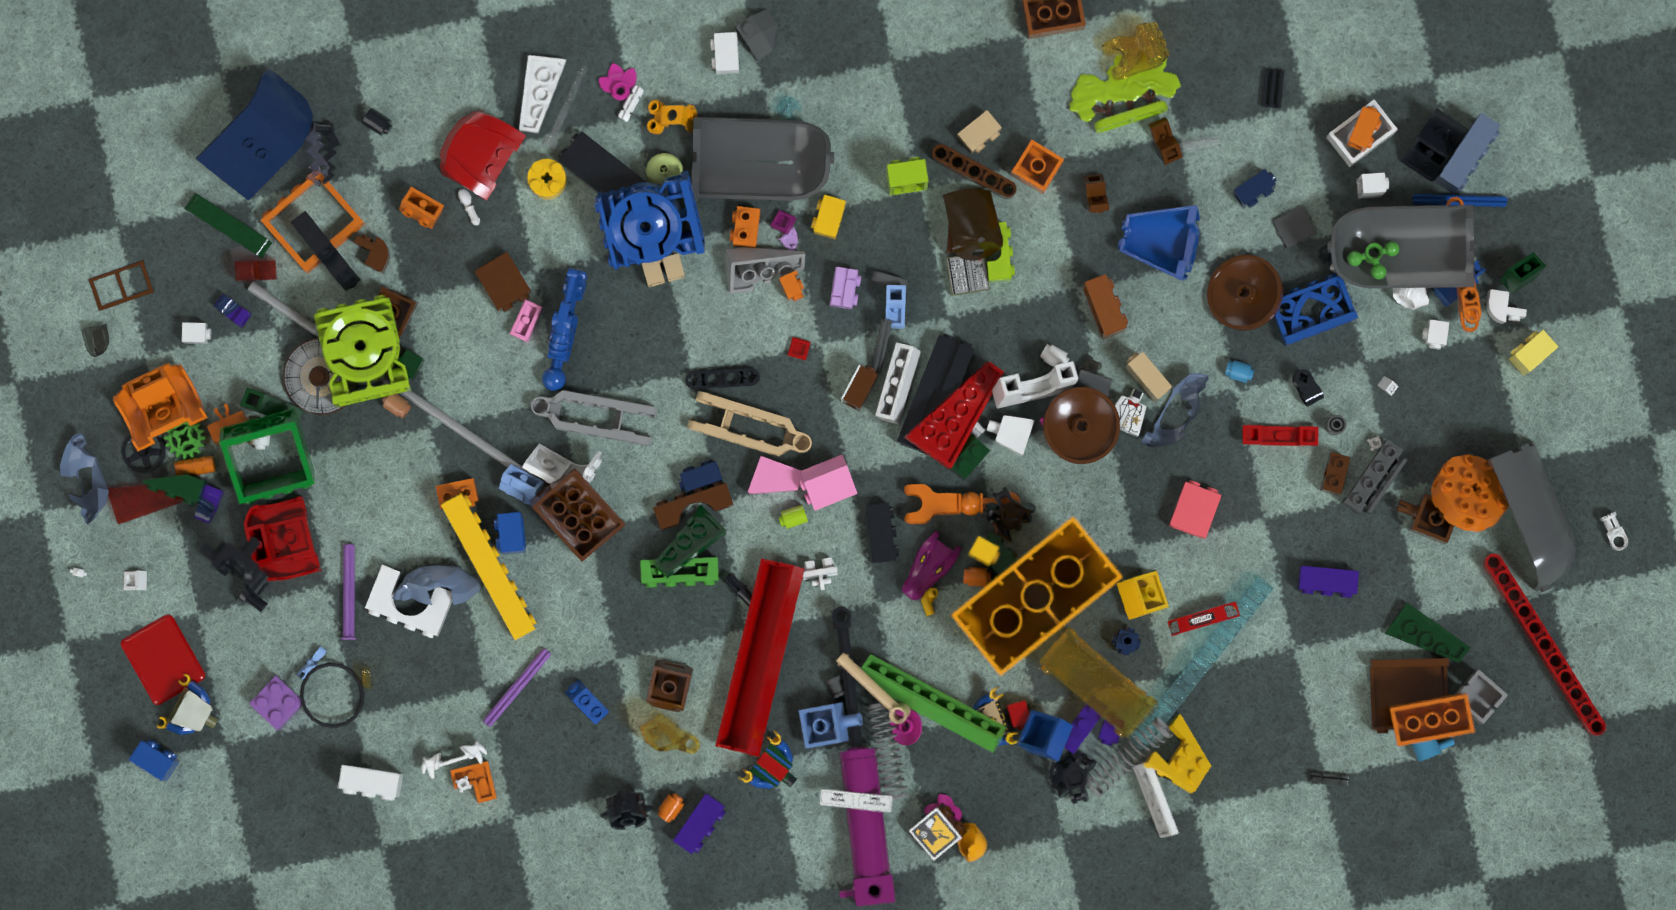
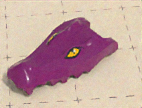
(930, 564)

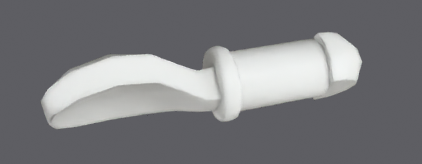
(465, 198)

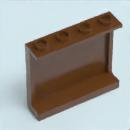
(1403, 682)

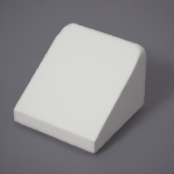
(135, 580)

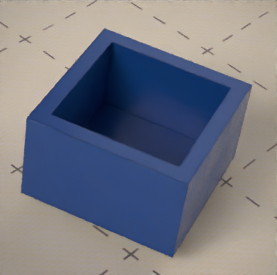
(511, 533)
(1044, 735)
(155, 760)

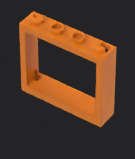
(337, 240)

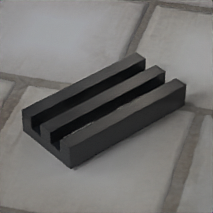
(1280, 88)

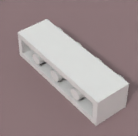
(898, 383)

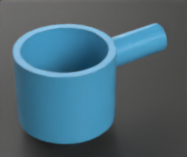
(1430, 748)

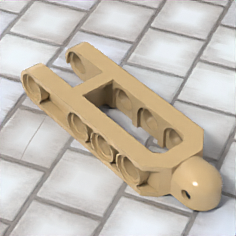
(792, 441)

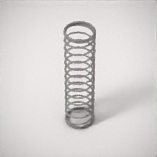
(1164, 730)
(901, 795)

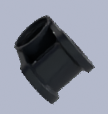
(1309, 389)

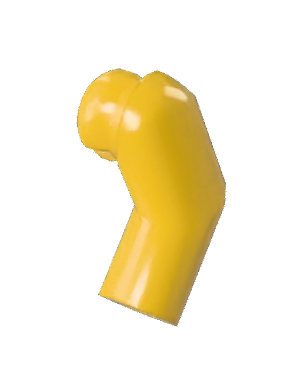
(927, 600)

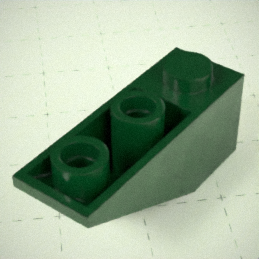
(265, 404)
(184, 486)

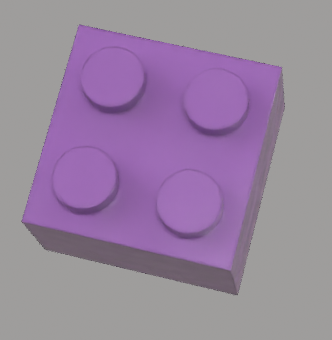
(277, 703)

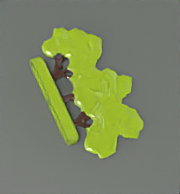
(1092, 89)

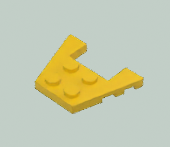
(1187, 763)

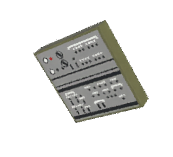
(967, 275)

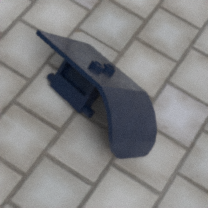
(260, 136)

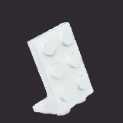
(553, 466)

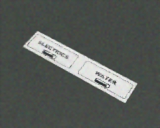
(856, 800)

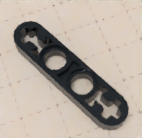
(722, 375)

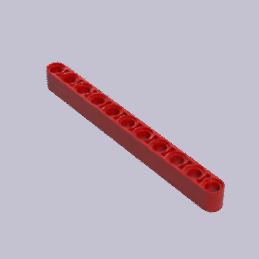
(1552, 649)

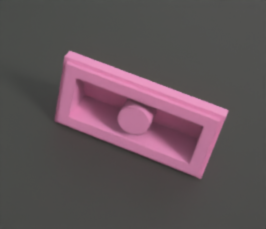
(526, 321)

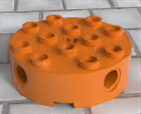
(1469, 493)

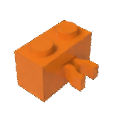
(214, 428)

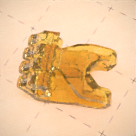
(1138, 52)
(677, 737)

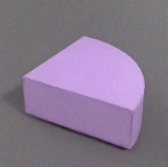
(790, 241)

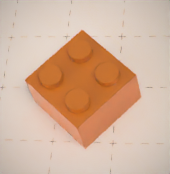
(1037, 167)

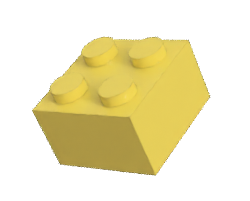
(1533, 352)

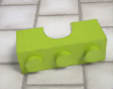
(1001, 268)

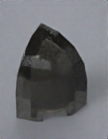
(96, 339)

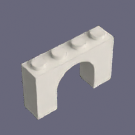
(1012, 391)
(429, 620)

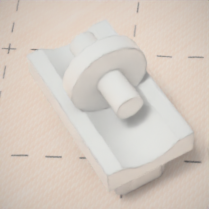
(828, 570)

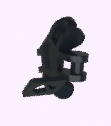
(1010, 514)
(1072, 776)

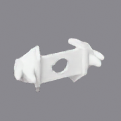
(470, 752)

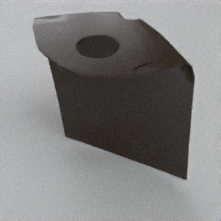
(970, 217)

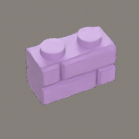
(844, 288)

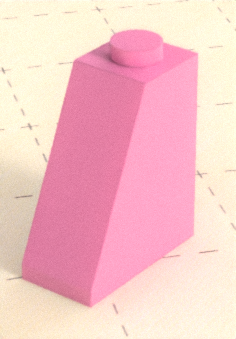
(774, 478)

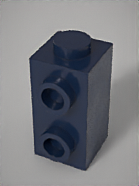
(1255, 188)
(699, 477)

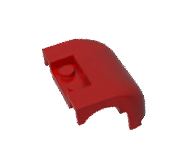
(284, 538)

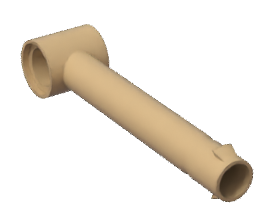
(873, 688)

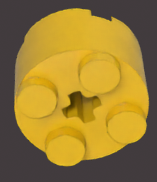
(539, 171)

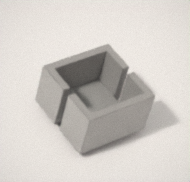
(1481, 695)

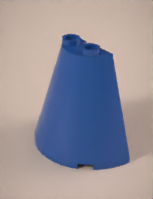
(1163, 239)

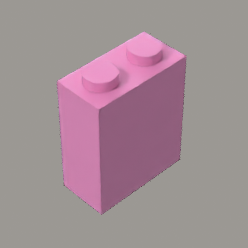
(827, 482)

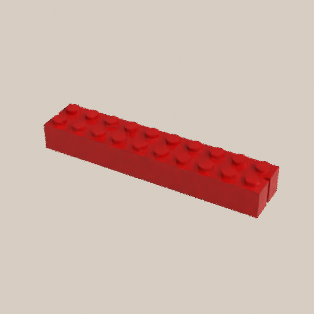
(760, 657)

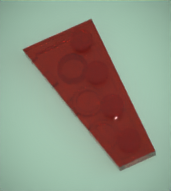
(137, 501)

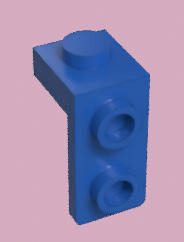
(586, 701)

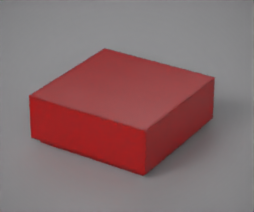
(799, 348)

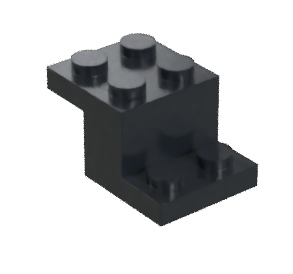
(1434, 145)

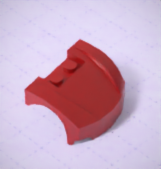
(478, 151)

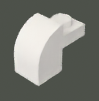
(1498, 307)

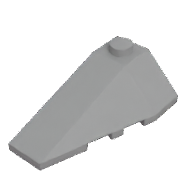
(752, 265)

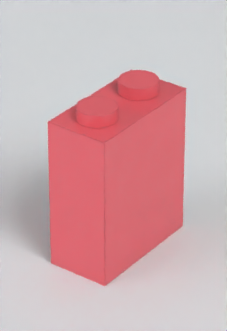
(1195, 509)

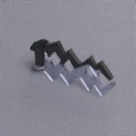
(322, 160)

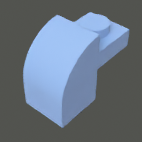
(896, 305)

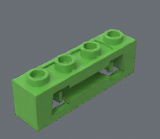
(688, 580)

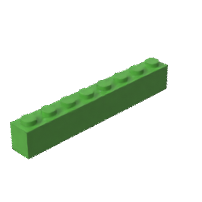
(935, 704)

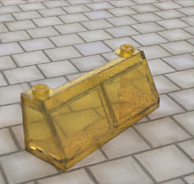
(1098, 683)

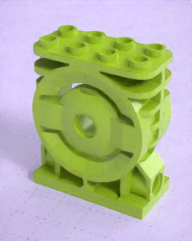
(381, 315)

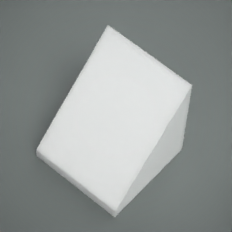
(1387, 385)

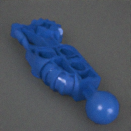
(563, 329)

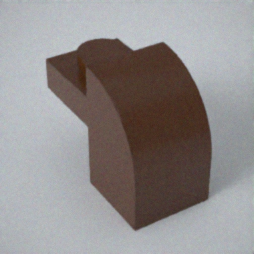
(1096, 193)
(379, 252)

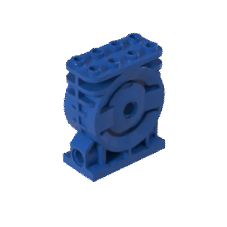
(613, 206)

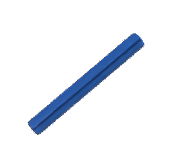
(1476, 200)

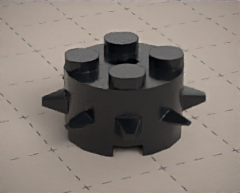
(626, 810)

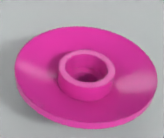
(907, 735)

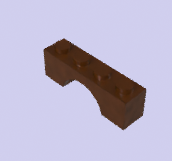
(669, 513)

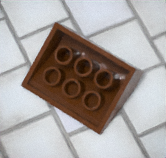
(577, 514)

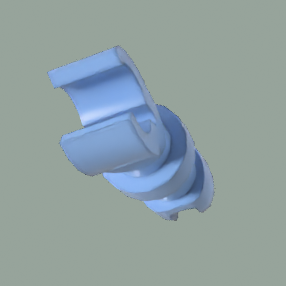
(311, 663)

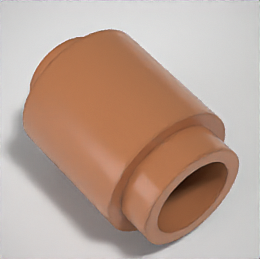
(396, 405)

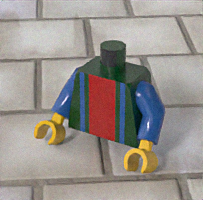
(772, 766)

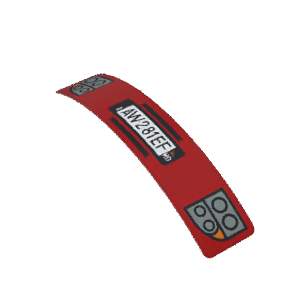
(1203, 618)

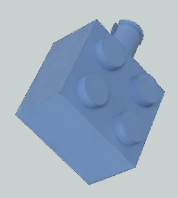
(827, 724)

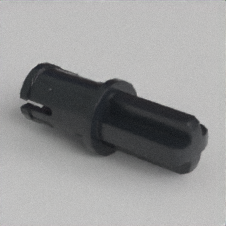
(739, 588)

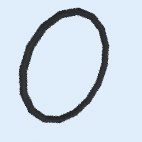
(303, 701)

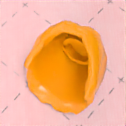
(973, 843)

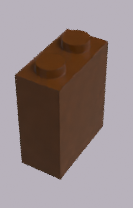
(503, 282)

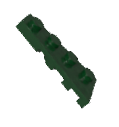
(694, 538)
(1424, 633)

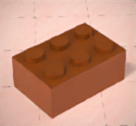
(1052, 17)
(1105, 306)

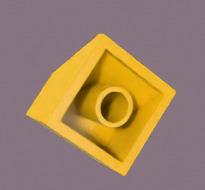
(1142, 595)

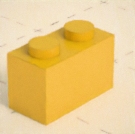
(829, 216)
(984, 551)

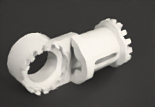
(1614, 530)

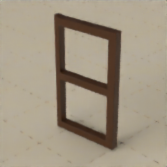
(125, 298)

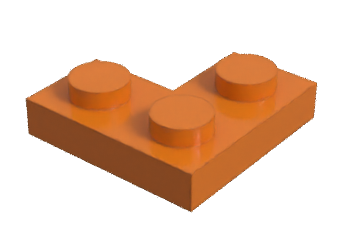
(480, 777)

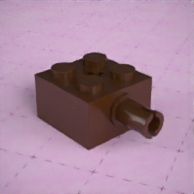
(1422, 522)

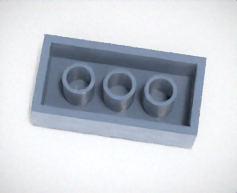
(1465, 156)

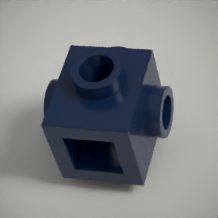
(1118, 640)

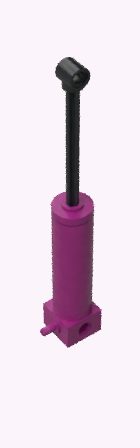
(861, 775)

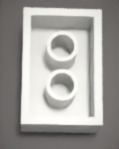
(1341, 134)
(370, 782)

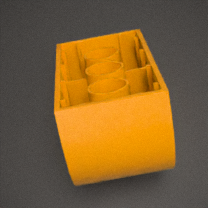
(1036, 596)

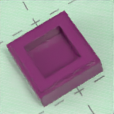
(783, 222)

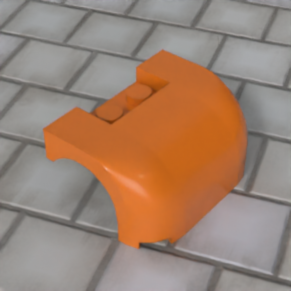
(158, 403)

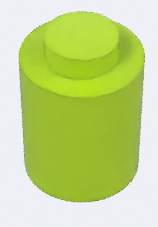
(793, 517)

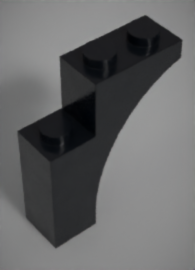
(325, 251)

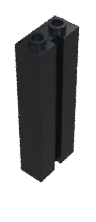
(598, 168)
(940, 380)

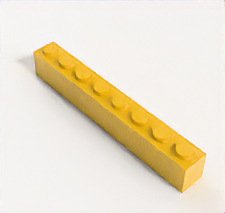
(488, 566)

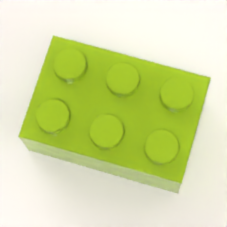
(907, 176)

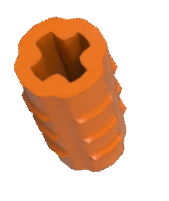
(195, 466)

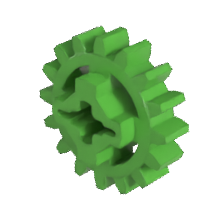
(181, 447)

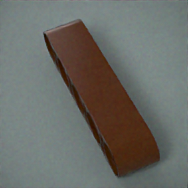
(968, 163)

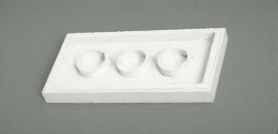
(1155, 801)

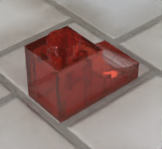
(255, 271)

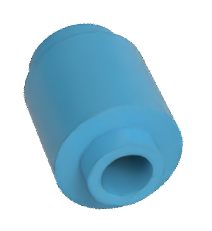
(1239, 371)

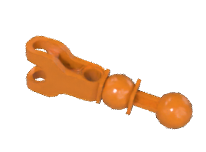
(947, 503)

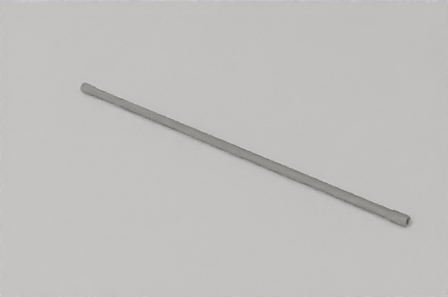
(264, 295)

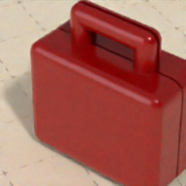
(162, 658)

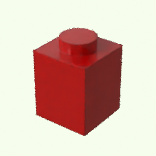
(1018, 714)

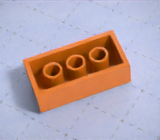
(1431, 719)

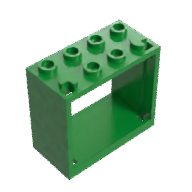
(261, 428)

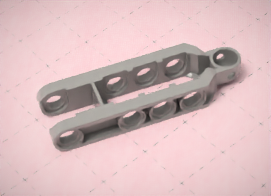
(551, 408)

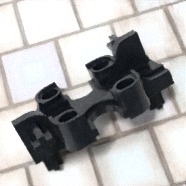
(231, 560)

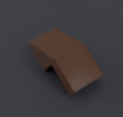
(1165, 140)

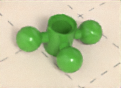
(1378, 271)

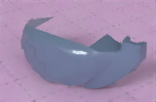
(1189, 390)
(73, 460)
(425, 578)

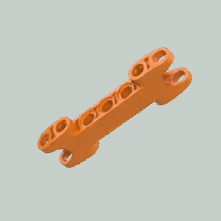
(1468, 297)

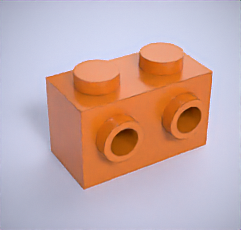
(421, 208)
(746, 227)
(449, 490)

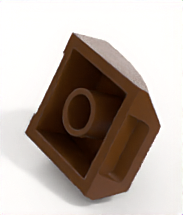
(402, 307)
(669, 685)

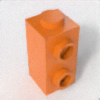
(1366, 123)

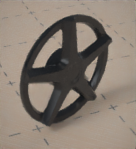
(144, 454)

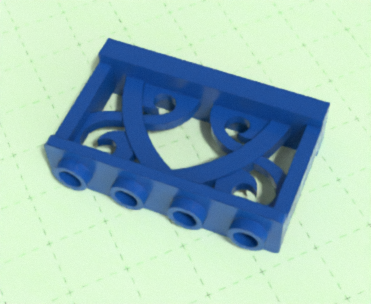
(1338, 316)

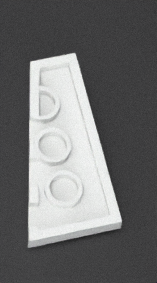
(539, 88)

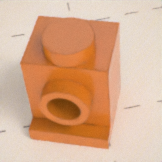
(791, 286)

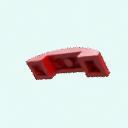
(1279, 435)

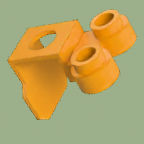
(685, 116)

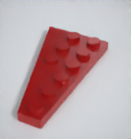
(951, 423)

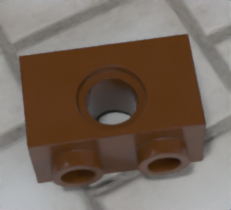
(1335, 473)

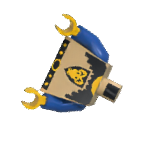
(990, 707)

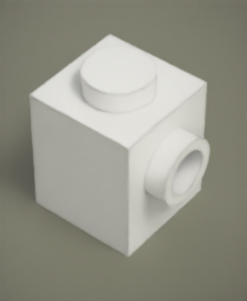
(1436, 334)

